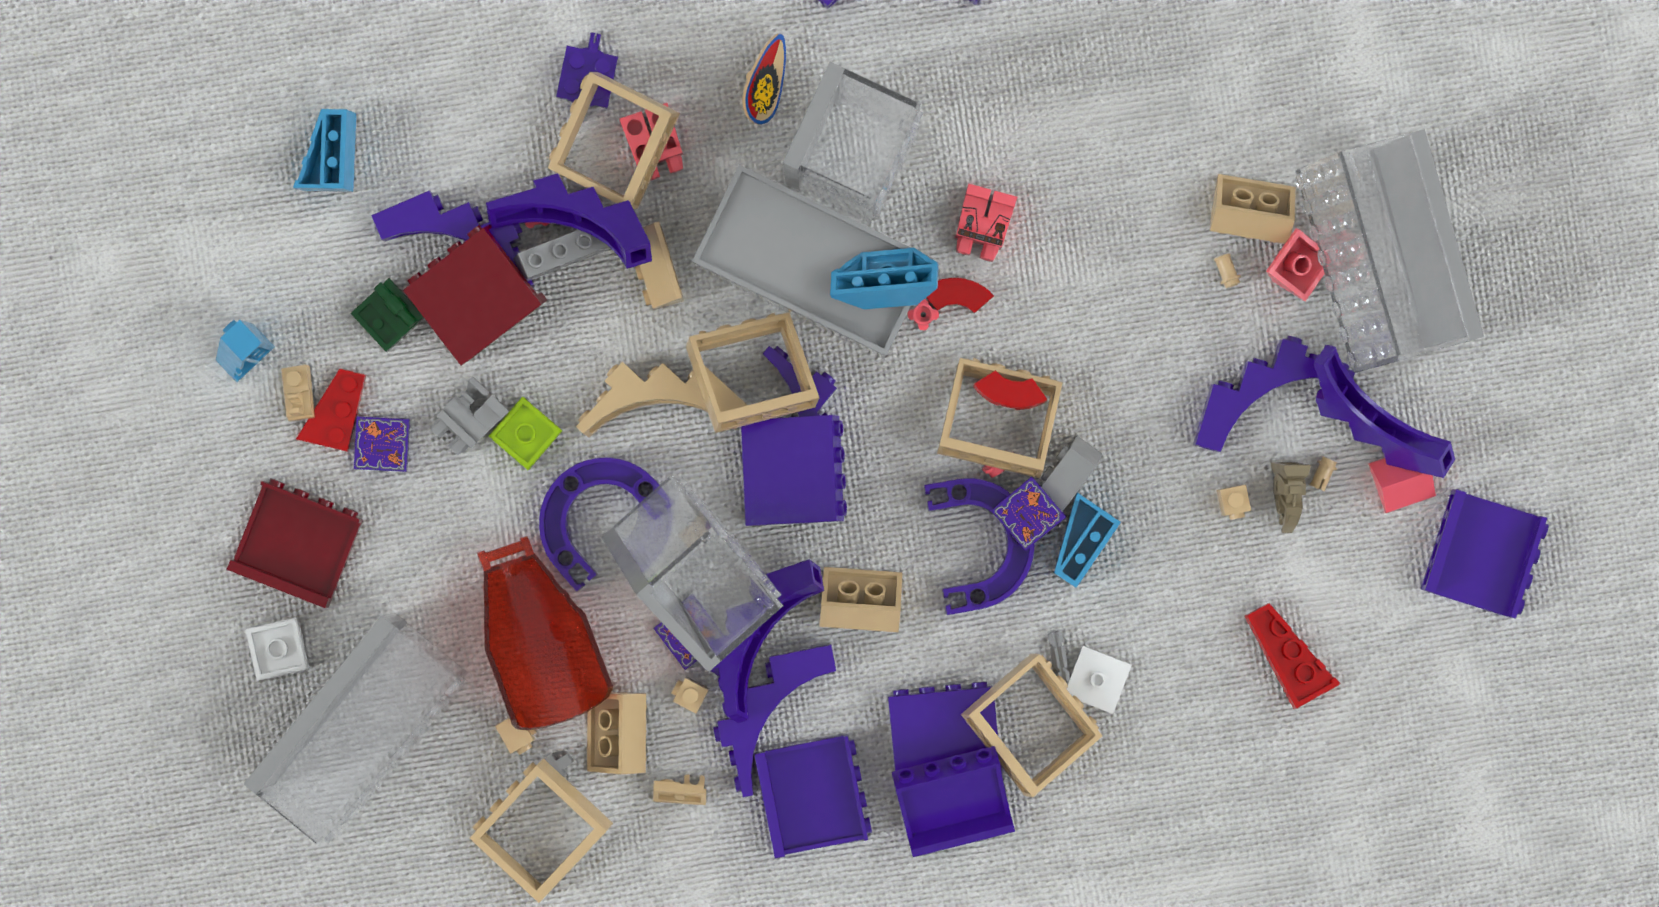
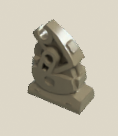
(1288, 489)

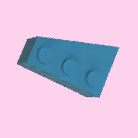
(330, 154)
(241, 348)

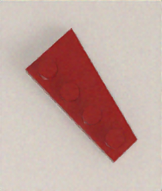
(1294, 665)

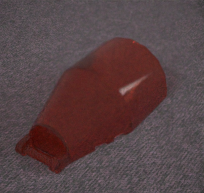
(538, 642)

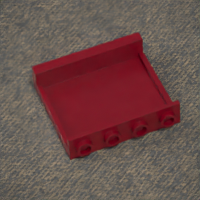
(472, 294)
(296, 543)

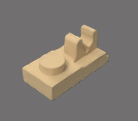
(298, 392)
(674, 792)

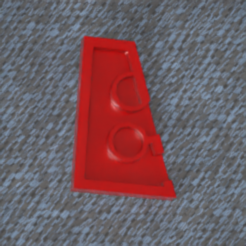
(336, 412)

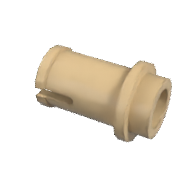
(1227, 271)
(1323, 473)

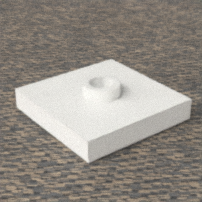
(277, 648)
(1098, 679)

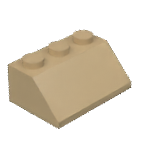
(1253, 209)
(659, 274)
(861, 599)
(617, 734)

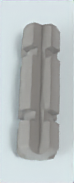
(1058, 655)

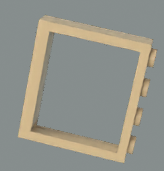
(652, 151)
(763, 410)
(992, 456)
(1070, 703)
(569, 795)

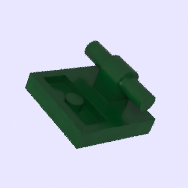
(387, 314)

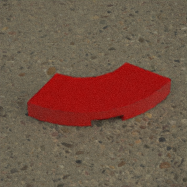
(959, 292)
(1010, 393)

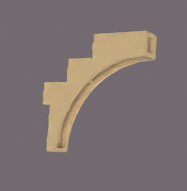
(661, 387)

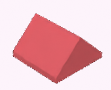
(1297, 266)
(1400, 486)

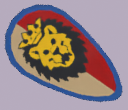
(765, 82)

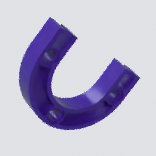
(558, 502)
(1016, 560)

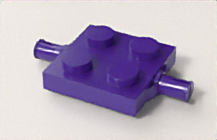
(578, 64)

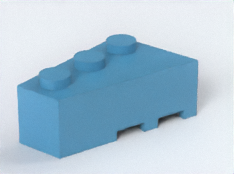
(1083, 539)

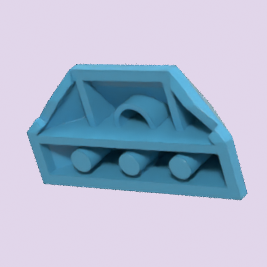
(885, 279)

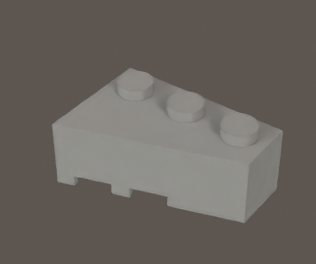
(1070, 472)

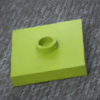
(525, 433)

